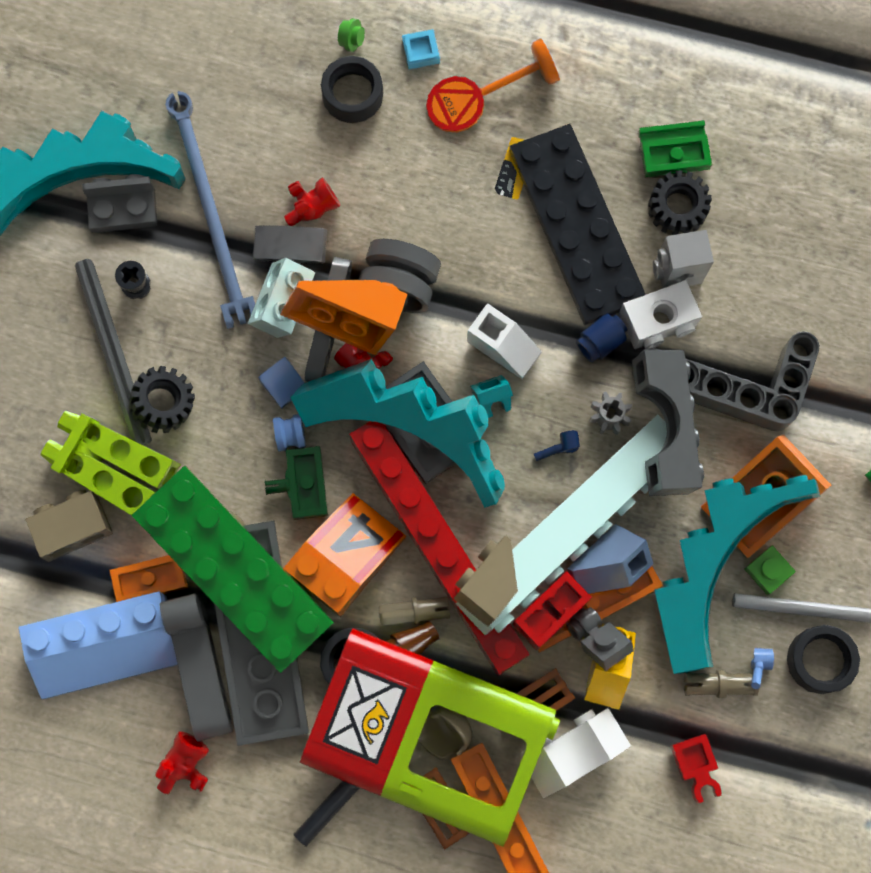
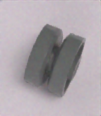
(405, 267)

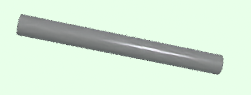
(801, 607)

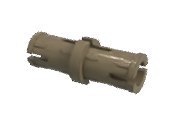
(719, 684)

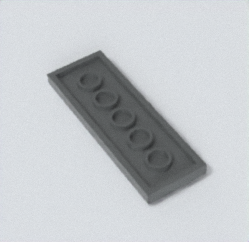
(262, 699)

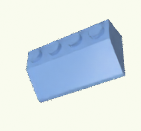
(97, 645)

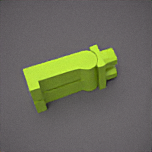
(90, 444)

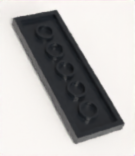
(577, 223)

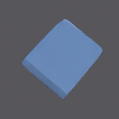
(281, 381)

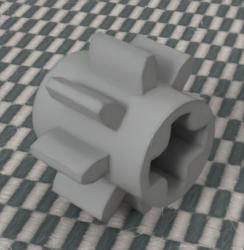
(602, 408)

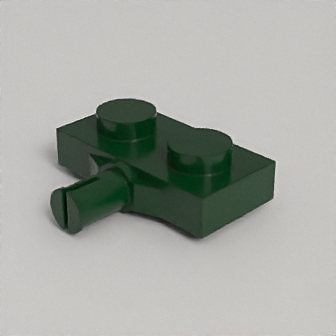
(303, 483)

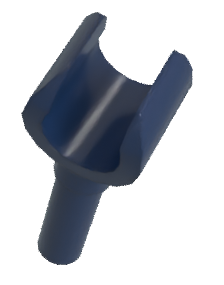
(569, 444)

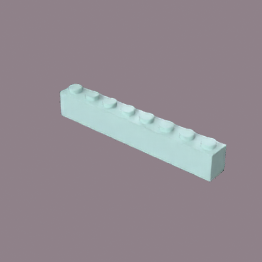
(578, 517)

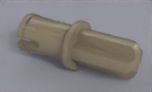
(414, 611)

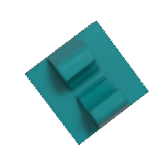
(492, 391)

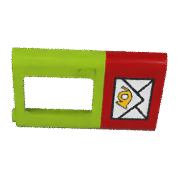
(377, 716)

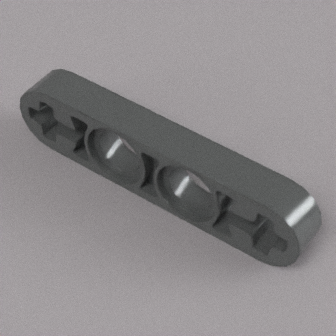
(323, 343)

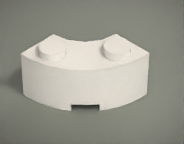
(578, 751)

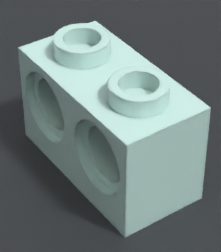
(274, 294)

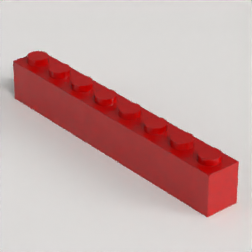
(430, 534)

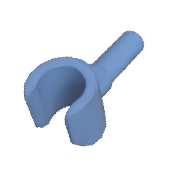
(762, 660)

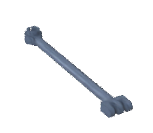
(237, 302)

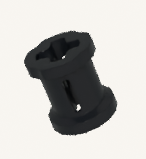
(133, 269)

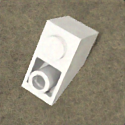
(503, 341)

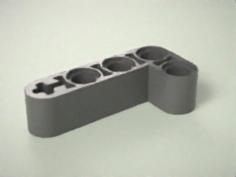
(198, 666)

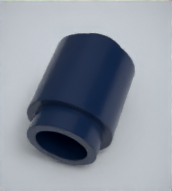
(602, 337)

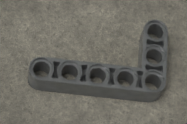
(764, 398)

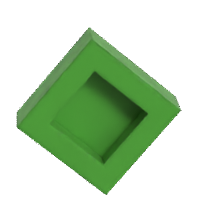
(769, 570)

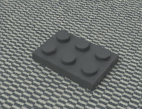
(422, 455)

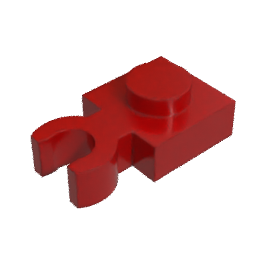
(695, 761)

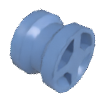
(289, 432)

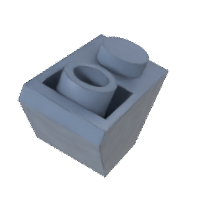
(612, 561)

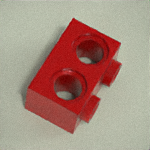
(551, 610)

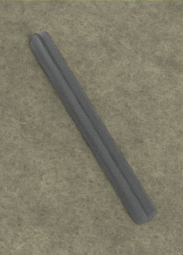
(110, 346)

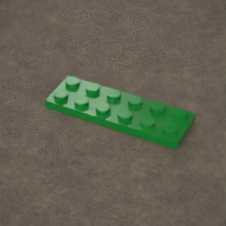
(232, 568)

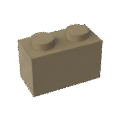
(68, 525)

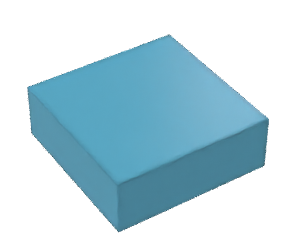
(420, 49)

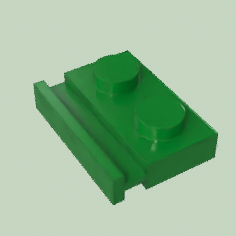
(674, 148)

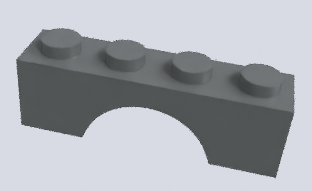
(663, 380)

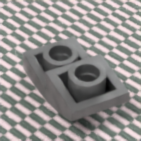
(290, 242)

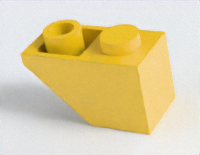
(610, 686)

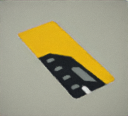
(509, 180)

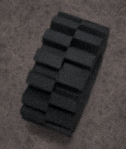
(684, 185)
(161, 380)

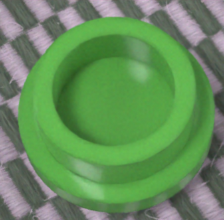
(351, 34)

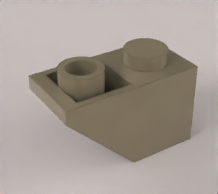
(491, 585)

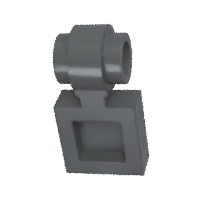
(602, 644)

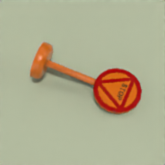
(459, 102)

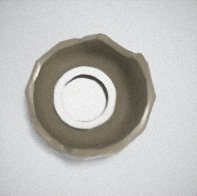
(445, 733)

